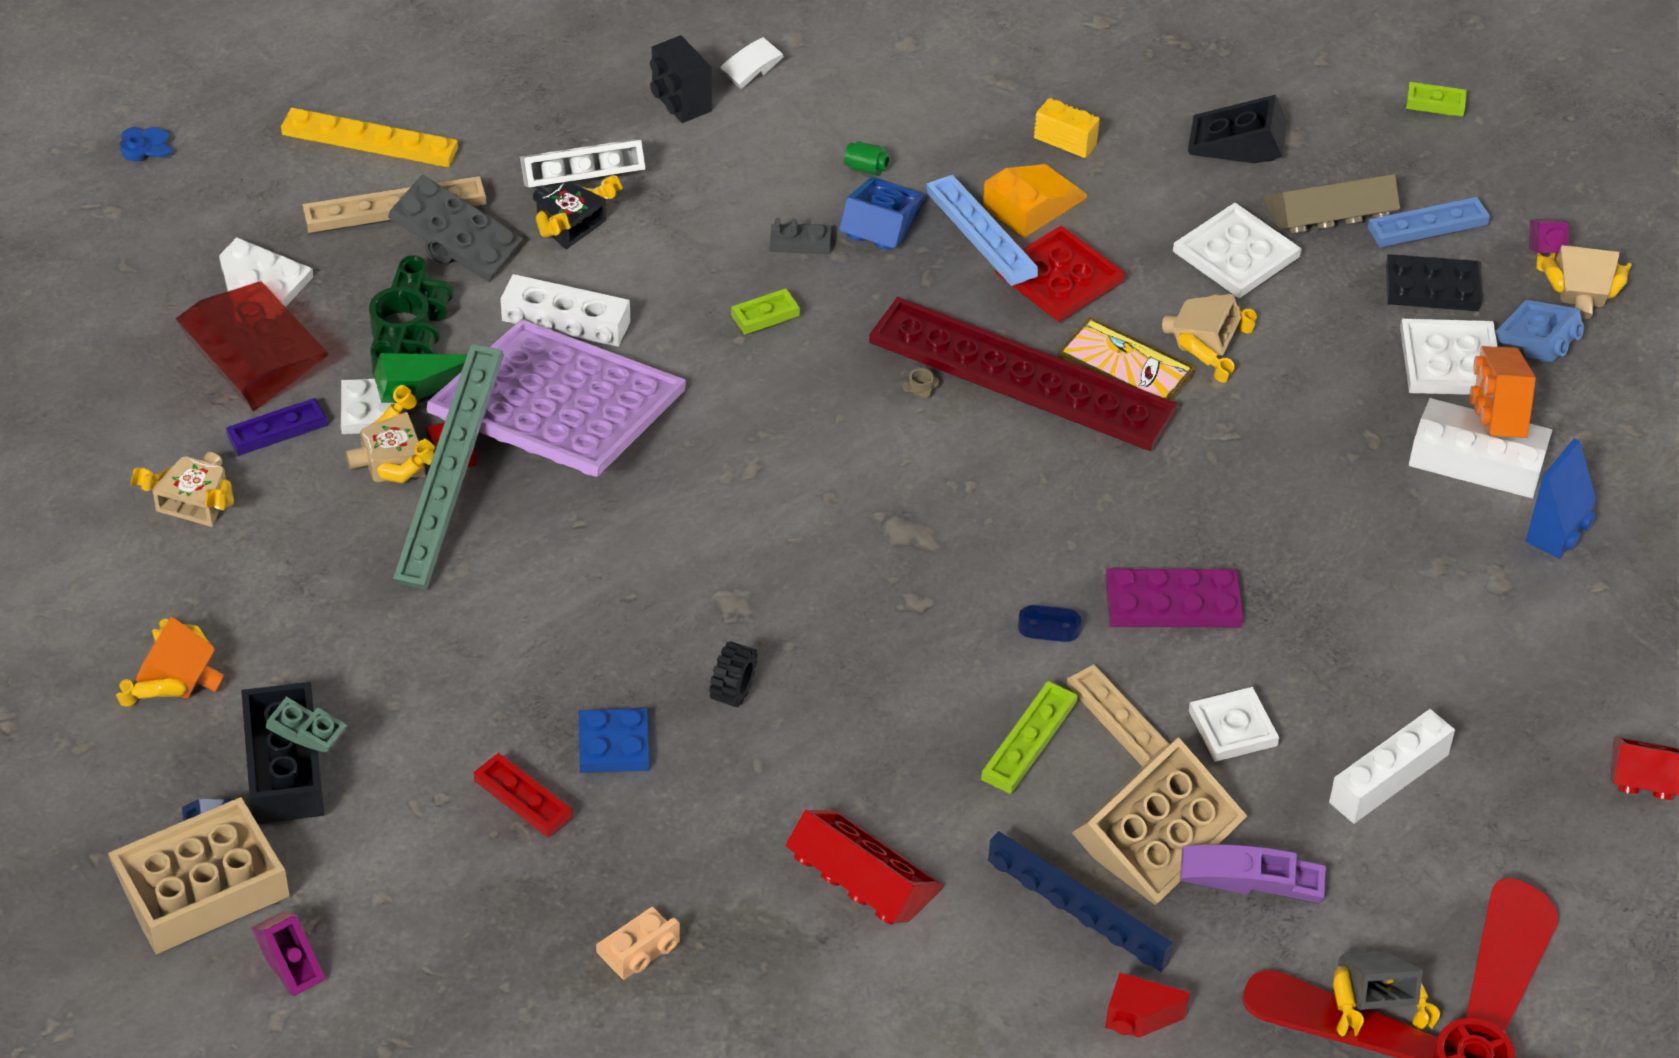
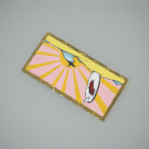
(1126, 359)

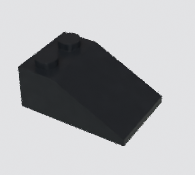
(1240, 132)

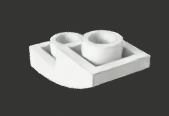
(751, 60)

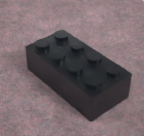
(281, 773)

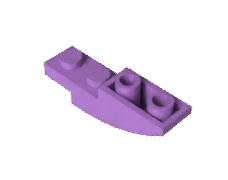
(1255, 868)

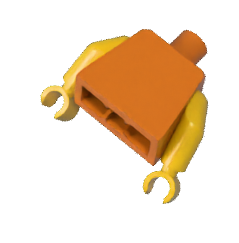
(173, 665)

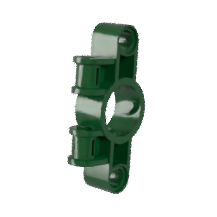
(414, 295)

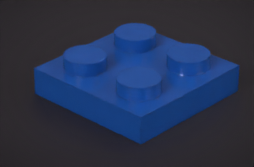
(613, 740)

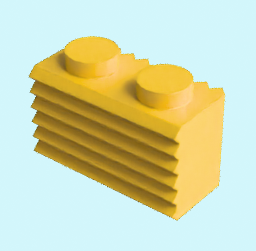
(1066, 127)

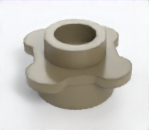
(920, 383)

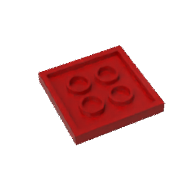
(1068, 274)

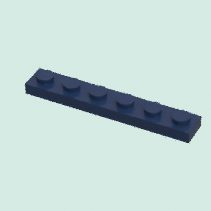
(1080, 902)

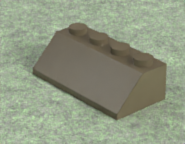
(1334, 202)

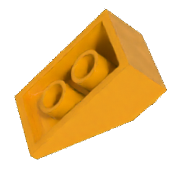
(1029, 197)

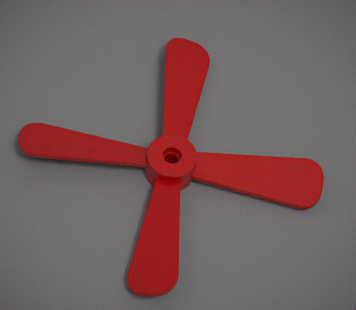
(1511, 947)

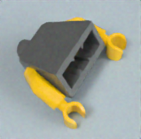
(1379, 981)

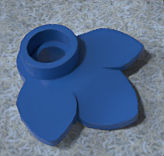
(139, 143)

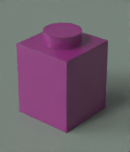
(1548, 235)

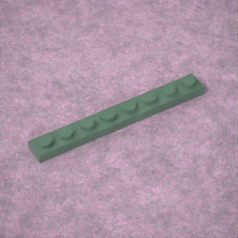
(448, 467)

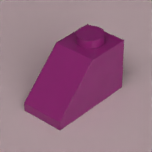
(288, 952)

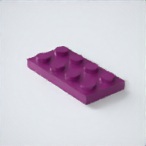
(1173, 598)

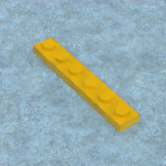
(369, 137)

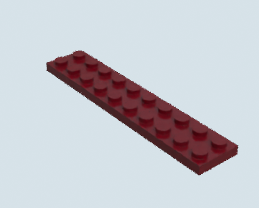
(1024, 373)

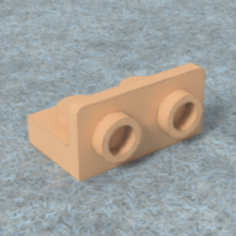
(639, 942)

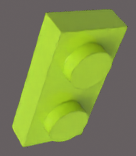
(1436, 99)
(765, 311)

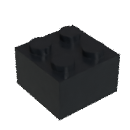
(681, 79)

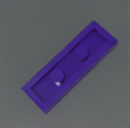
(276, 426)

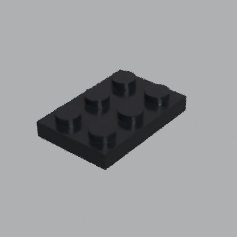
(1432, 282)

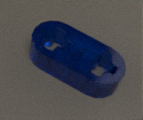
(1049, 623)

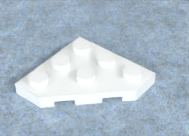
(247, 264)

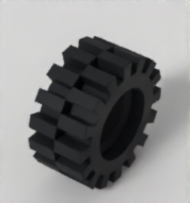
(733, 674)

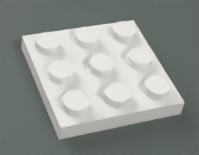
(1237, 250)
(1442, 353)

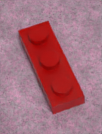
(523, 795)

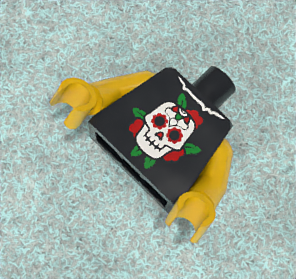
(572, 210)

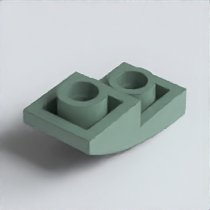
(307, 728)

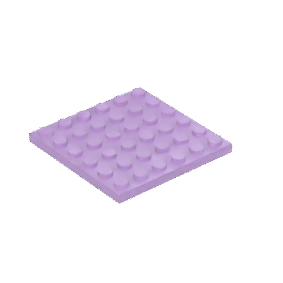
(568, 398)

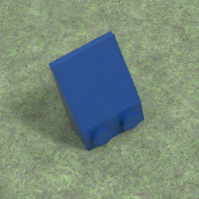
(881, 212)
(1563, 504)

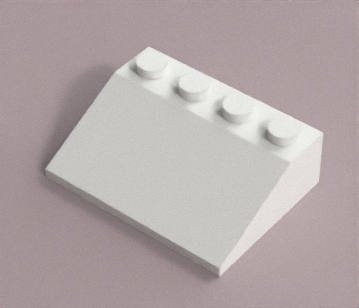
(1458, 446)

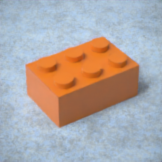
(1503, 391)

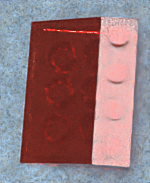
(251, 341)

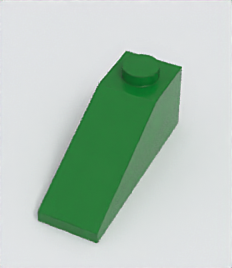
(419, 372)

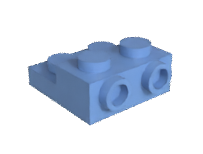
(1541, 329)

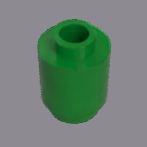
(866, 158)

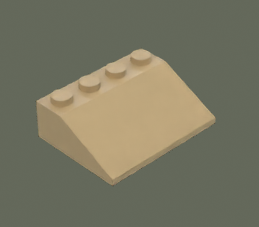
(1154, 816)
(199, 875)

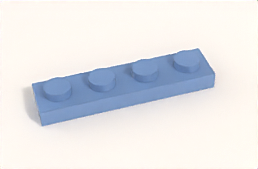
(1428, 222)

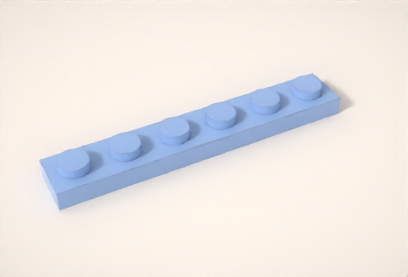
(982, 230)

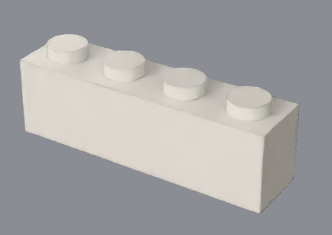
(1391, 766)

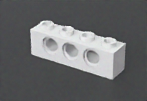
(582, 163)
(566, 309)

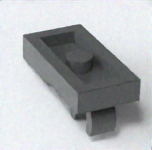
(800, 238)

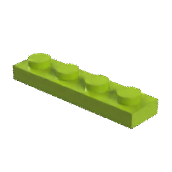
(1029, 737)

